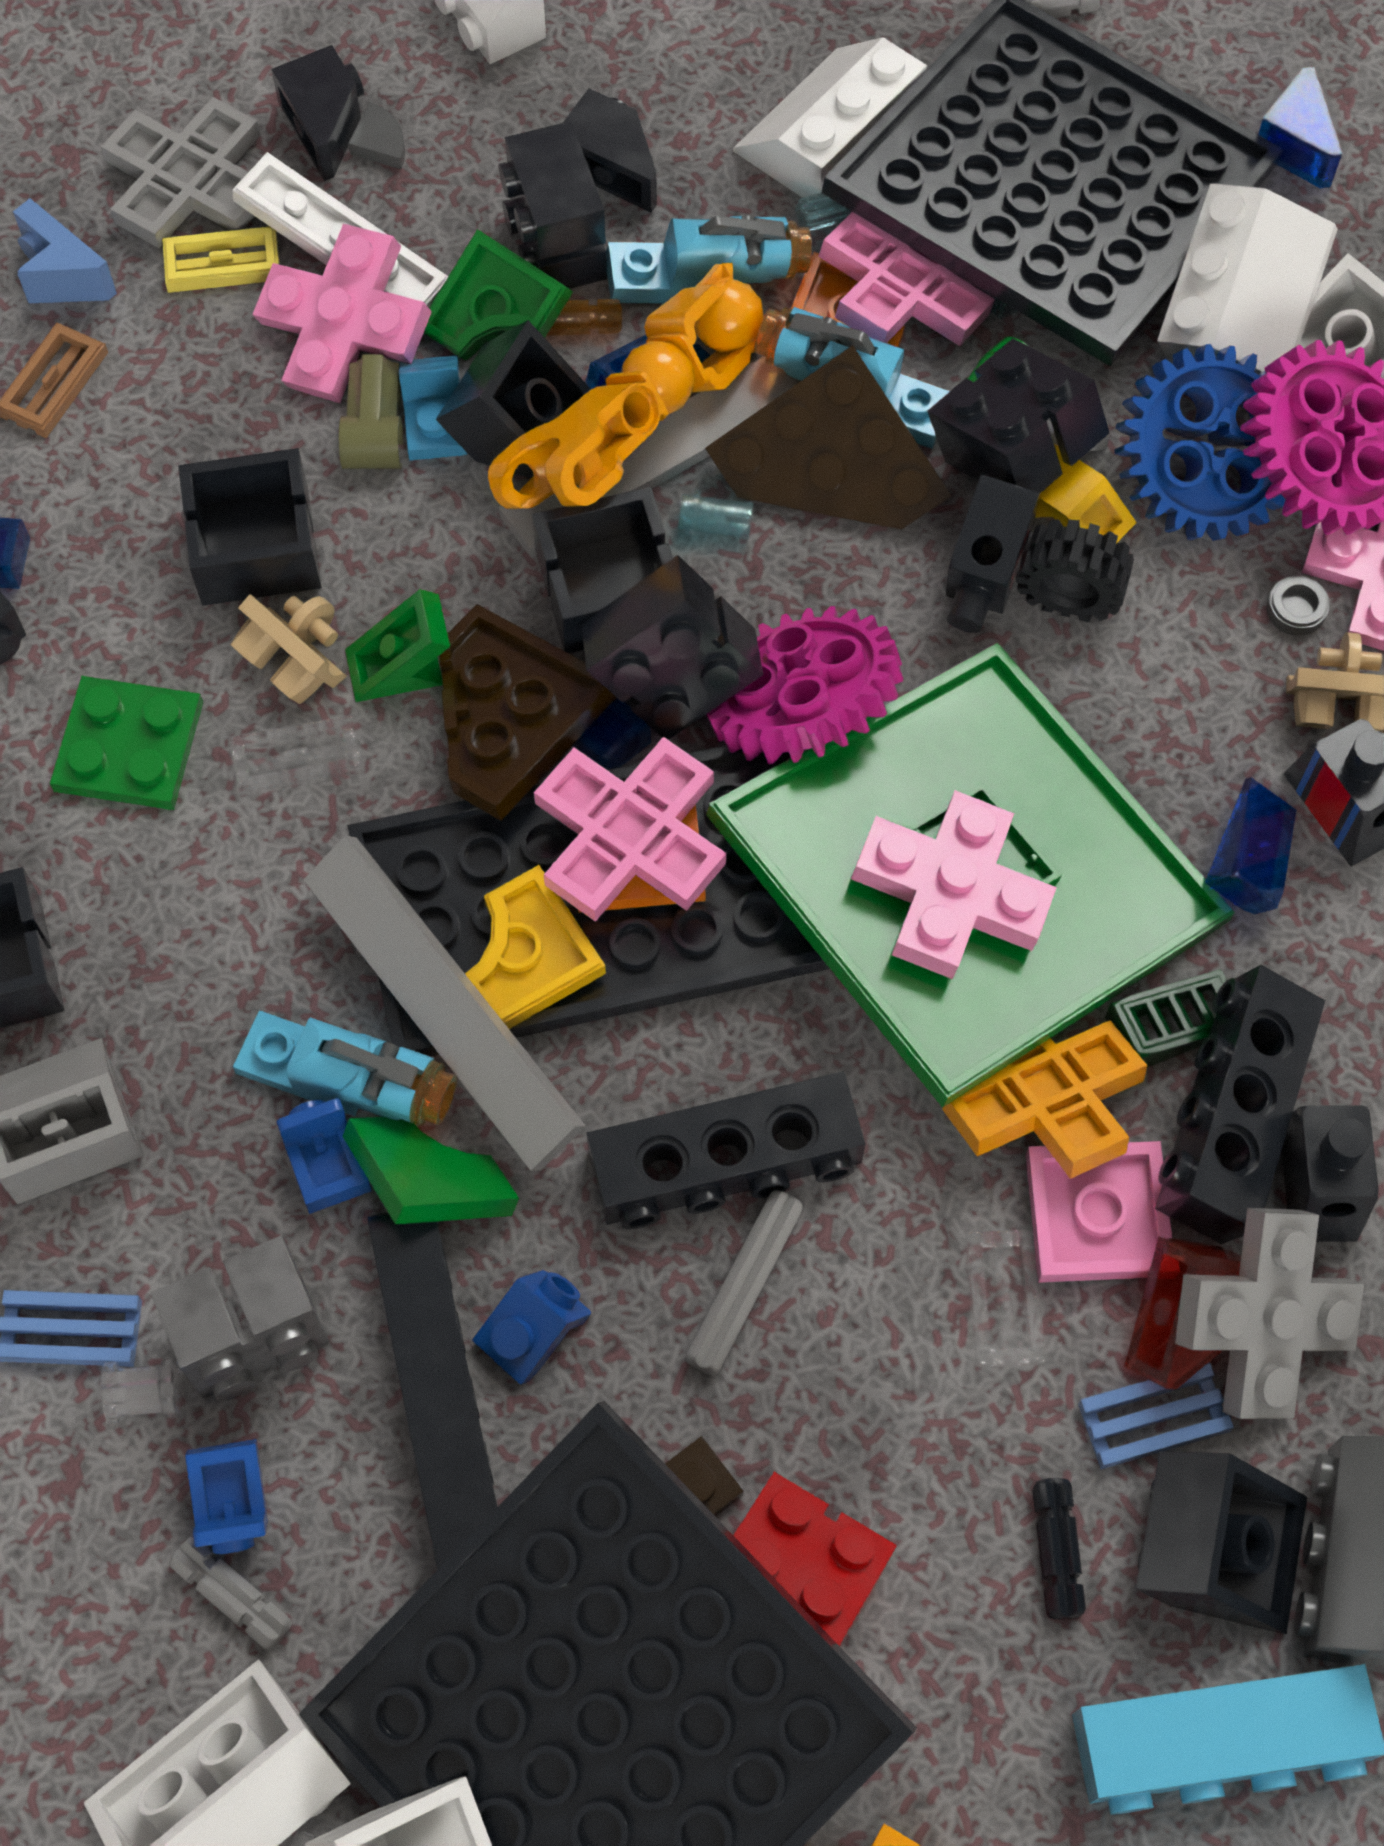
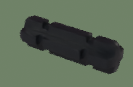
(1059, 1548)

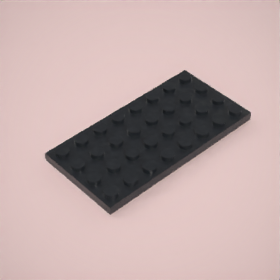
(652, 954)

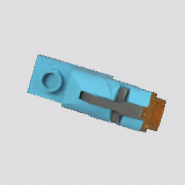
(756, 247)
(805, 342)
(357, 1068)

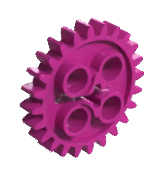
(1321, 435)
(814, 688)

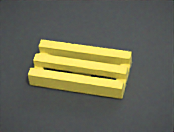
(221, 266)

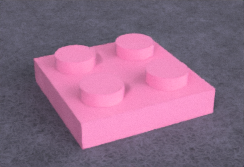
(1098, 1221)

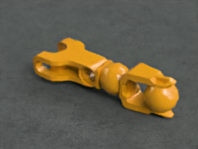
(656, 379)

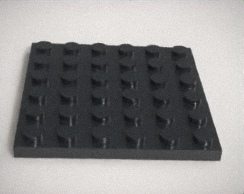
(1049, 174)
(610, 1673)

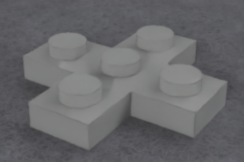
(181, 170)
(1269, 1313)

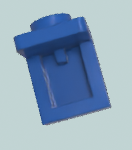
(320, 1155)
(531, 1323)
(227, 1496)

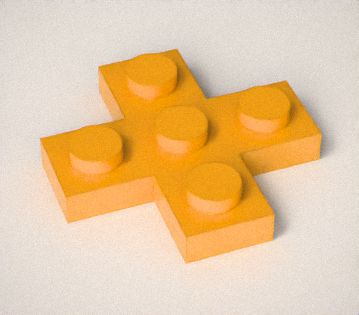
(1058, 1097)

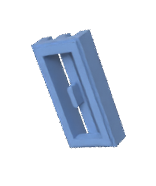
(59, 1301)
(1098, 1432)

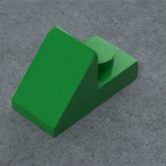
(400, 650)

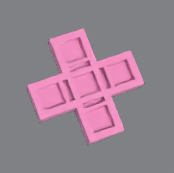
(898, 285)
(342, 312)
(1355, 563)
(629, 829)
(953, 884)

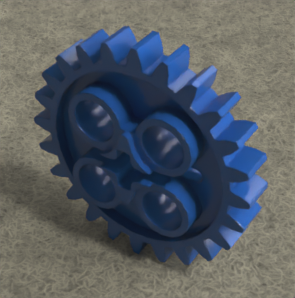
(1203, 496)

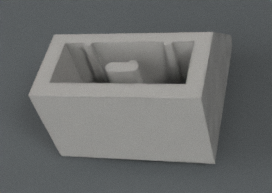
(63, 1122)

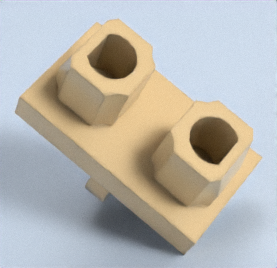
(268, 631)
(1318, 689)

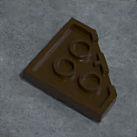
(832, 451)
(510, 708)

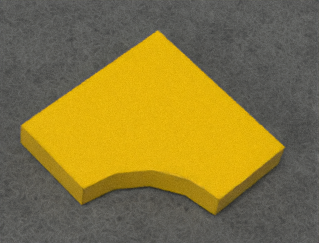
(533, 950)

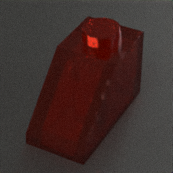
(1153, 1344)

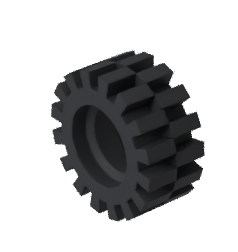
(1075, 570)

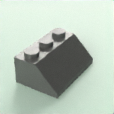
(1346, 1547)

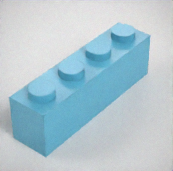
(1228, 1735)

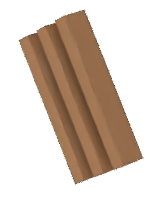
(68, 390)

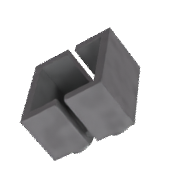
(208, 1335)

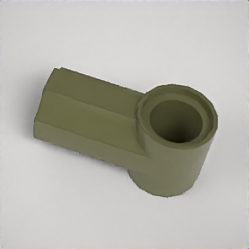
(372, 424)

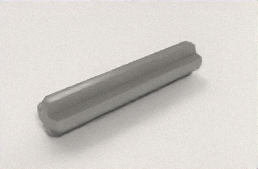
(744, 1283)

